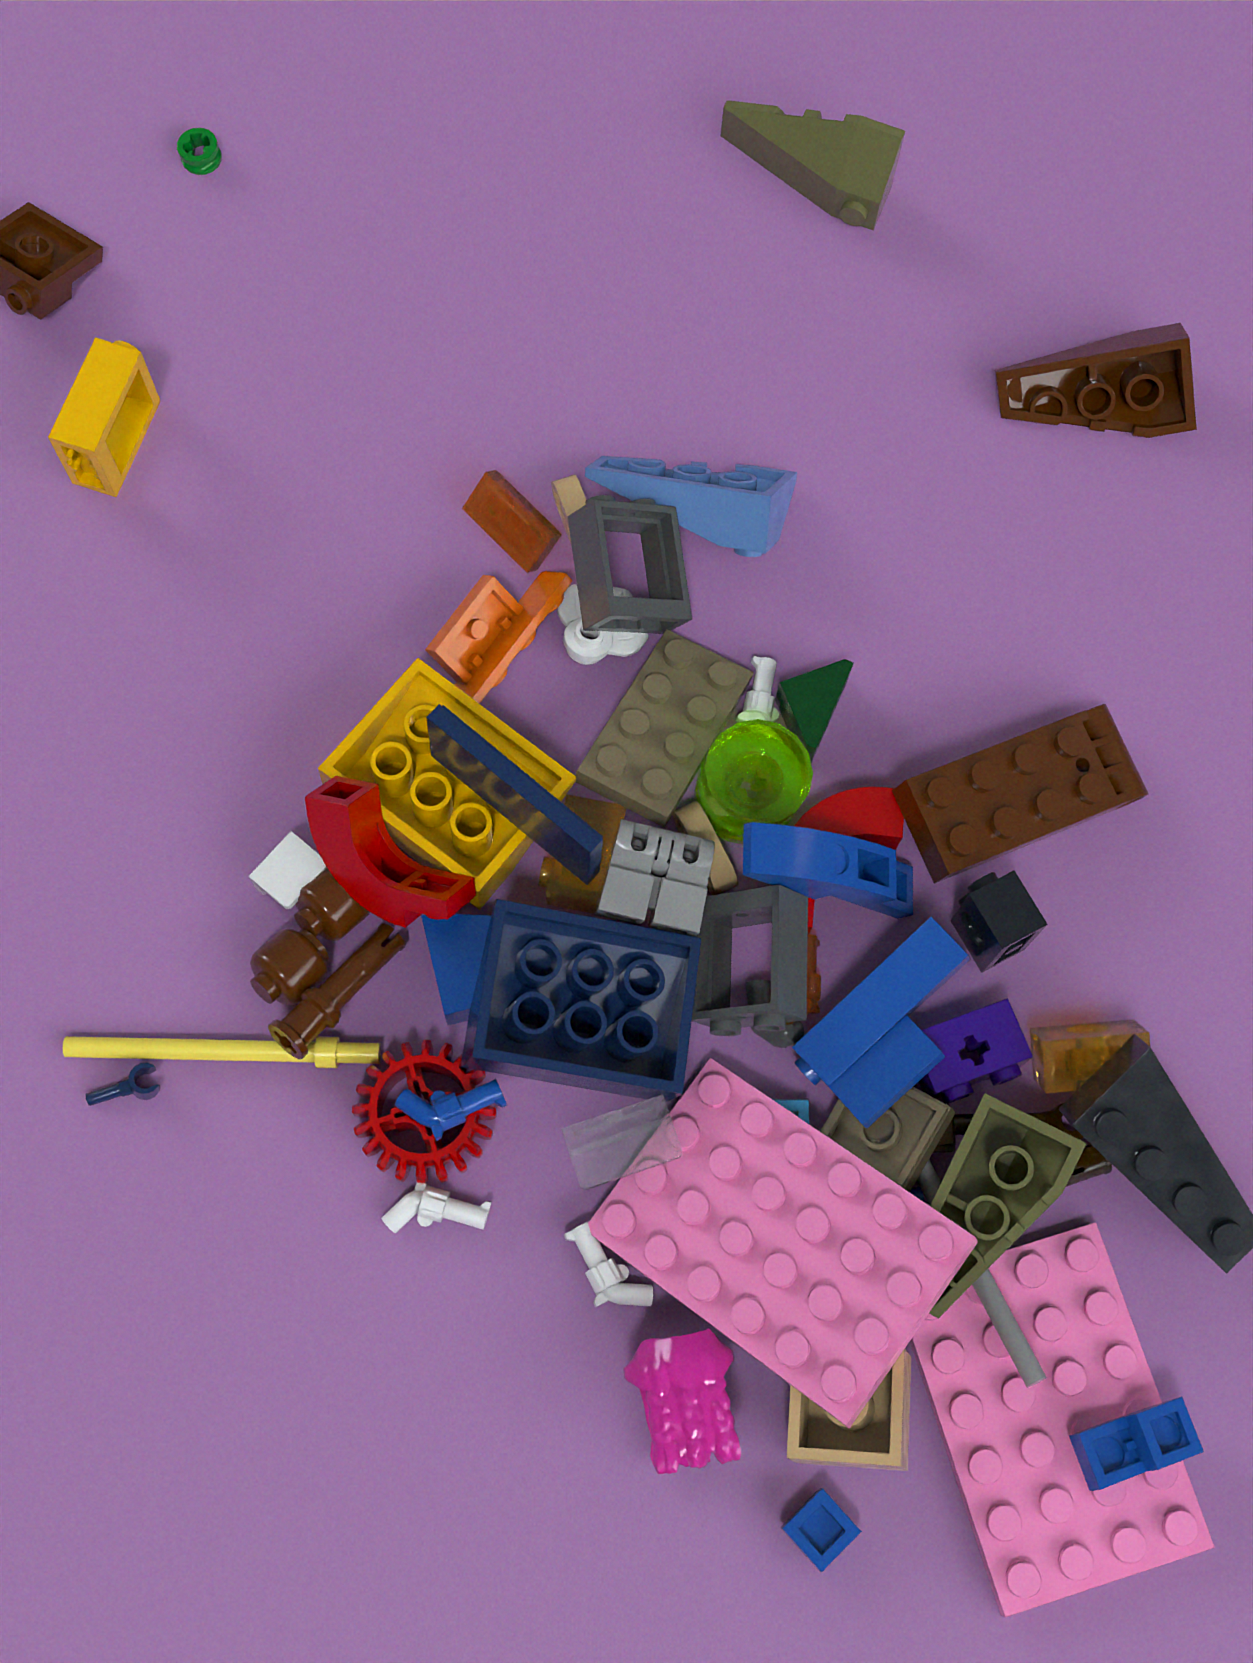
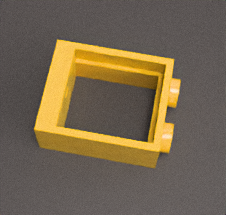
(105, 416)

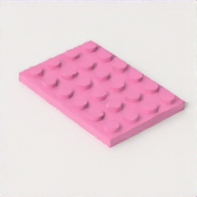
(784, 1242)
(1012, 1443)

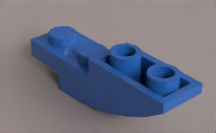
(828, 865)

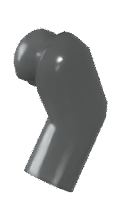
(759, 993)

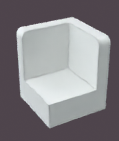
(287, 870)

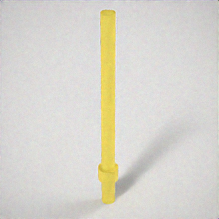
(325, 1052)

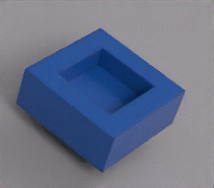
(820, 1529)

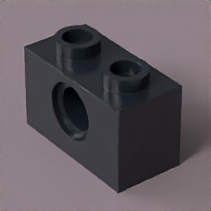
(997, 919)

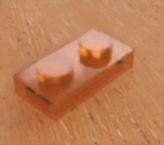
(511, 521)

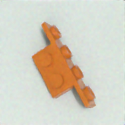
(492, 629)

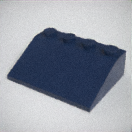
(583, 1002)

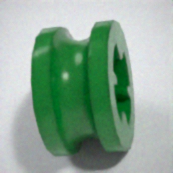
(203, 163)

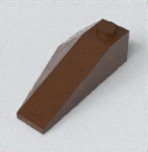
(1117, 384)

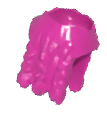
(685, 1399)

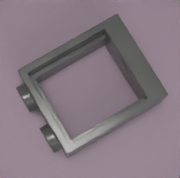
(663, 560)
(757, 906)

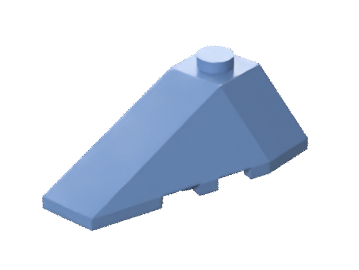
(729, 509)

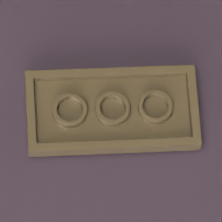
(664, 728)

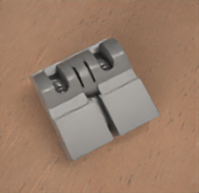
(669, 885)

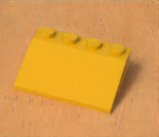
(425, 804)

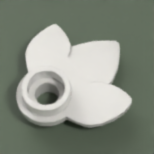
(603, 642)

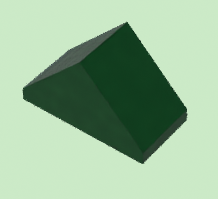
(811, 700)

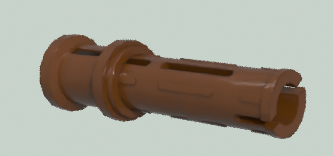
(322, 1005)

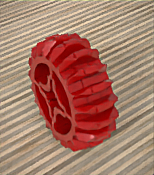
(377, 1125)

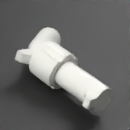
(758, 701)
(434, 1205)
(606, 1275)

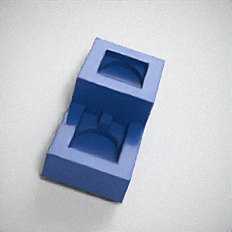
(1136, 1443)

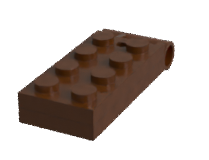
(1019, 792)

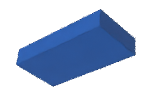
(886, 1071)

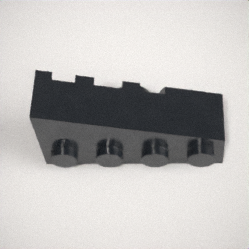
(1154, 1141)

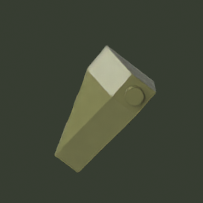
(833, 163)
(1001, 1184)

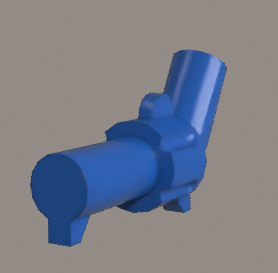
(449, 1109)

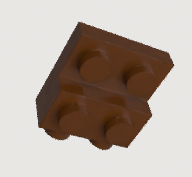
(41, 260)

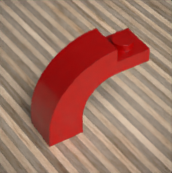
(857, 813)
(369, 865)

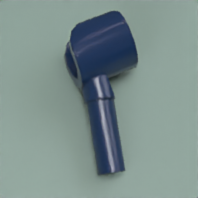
(126, 1087)

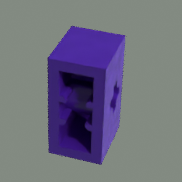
(996, 1038)

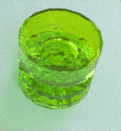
(768, 760)

